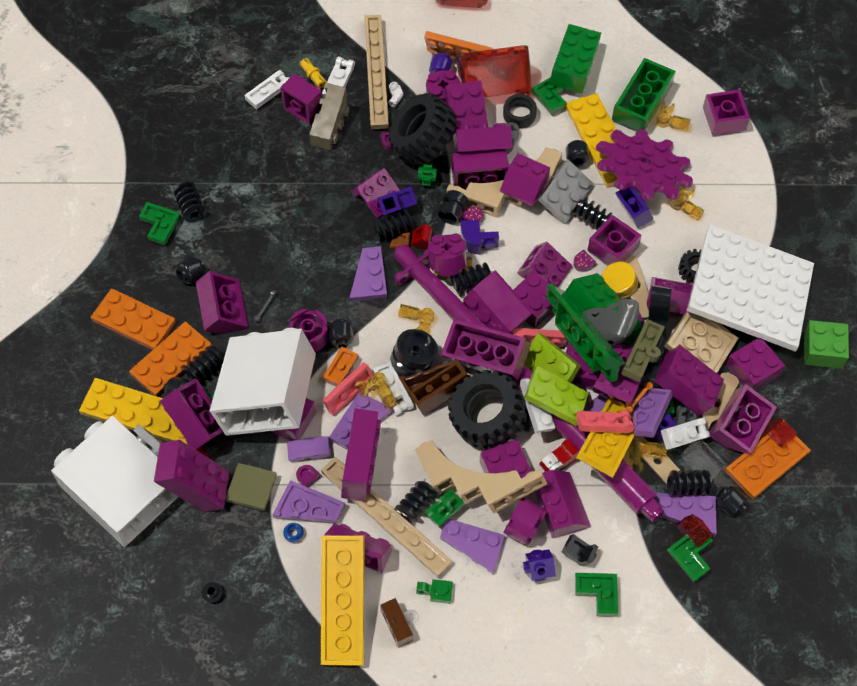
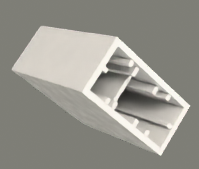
(263, 382)
(113, 480)

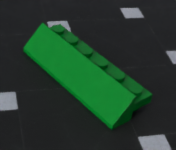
(583, 334)

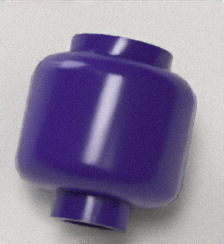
(440, 62)

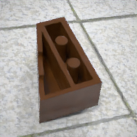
(434, 386)

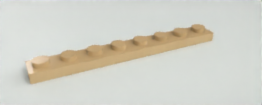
(376, 72)
(393, 523)

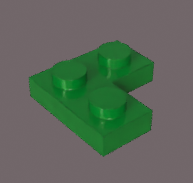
(549, 96)
(163, 222)
(687, 557)
(603, 587)

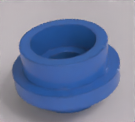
(293, 527)

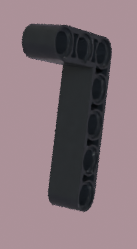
(659, 314)

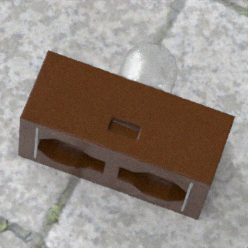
(398, 622)

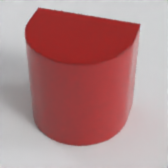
(421, 237)

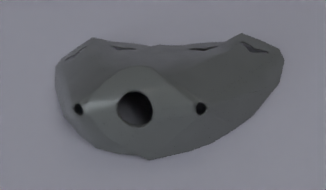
(613, 323)

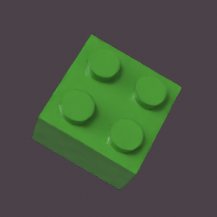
(826, 344)

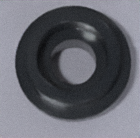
(214, 597)

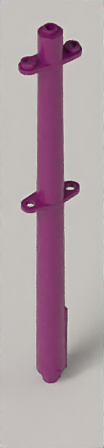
(625, 480)

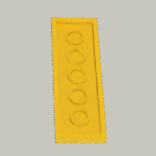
(593, 126)
(130, 409)
(606, 449)
(342, 600)

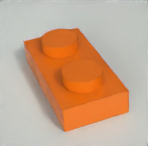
(340, 366)

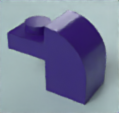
(397, 200)
(475, 239)

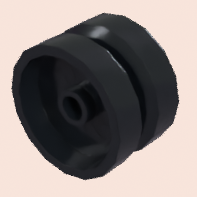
(413, 352)

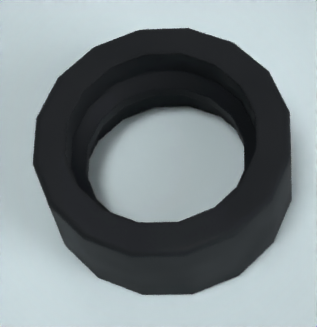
(520, 100)

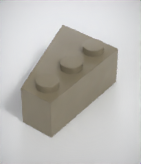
(330, 118)

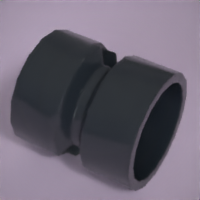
(452, 207)

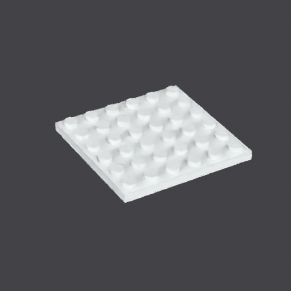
(751, 287)

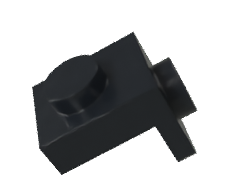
(579, 550)

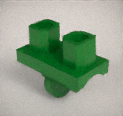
(444, 508)

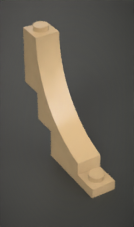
(488, 195)
(496, 488)

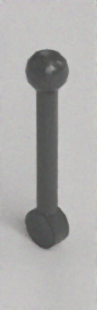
(257, 318)

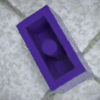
(634, 206)

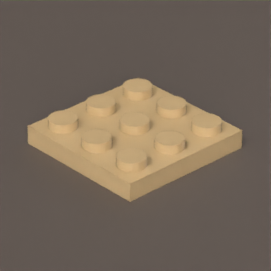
(703, 338)

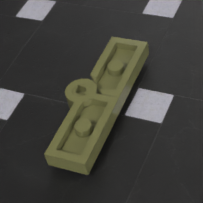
(644, 351)

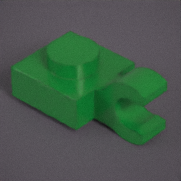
(439, 591)

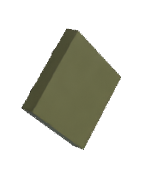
(251, 487)

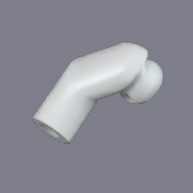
(396, 92)

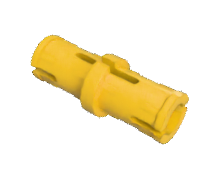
(313, 73)

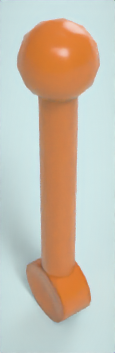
(648, 386)

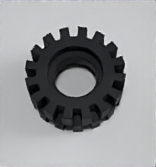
(684, 269)

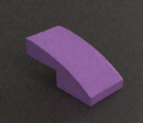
(309, 448)

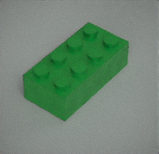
(575, 58)
(643, 95)
(594, 292)

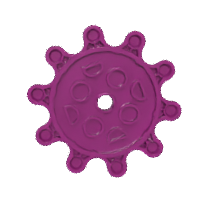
(629, 162)

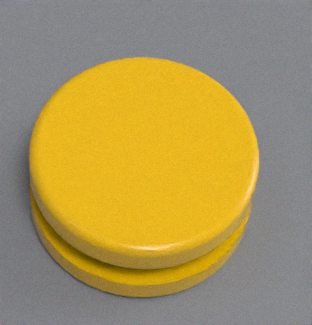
(621, 278)

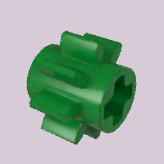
(427, 174)

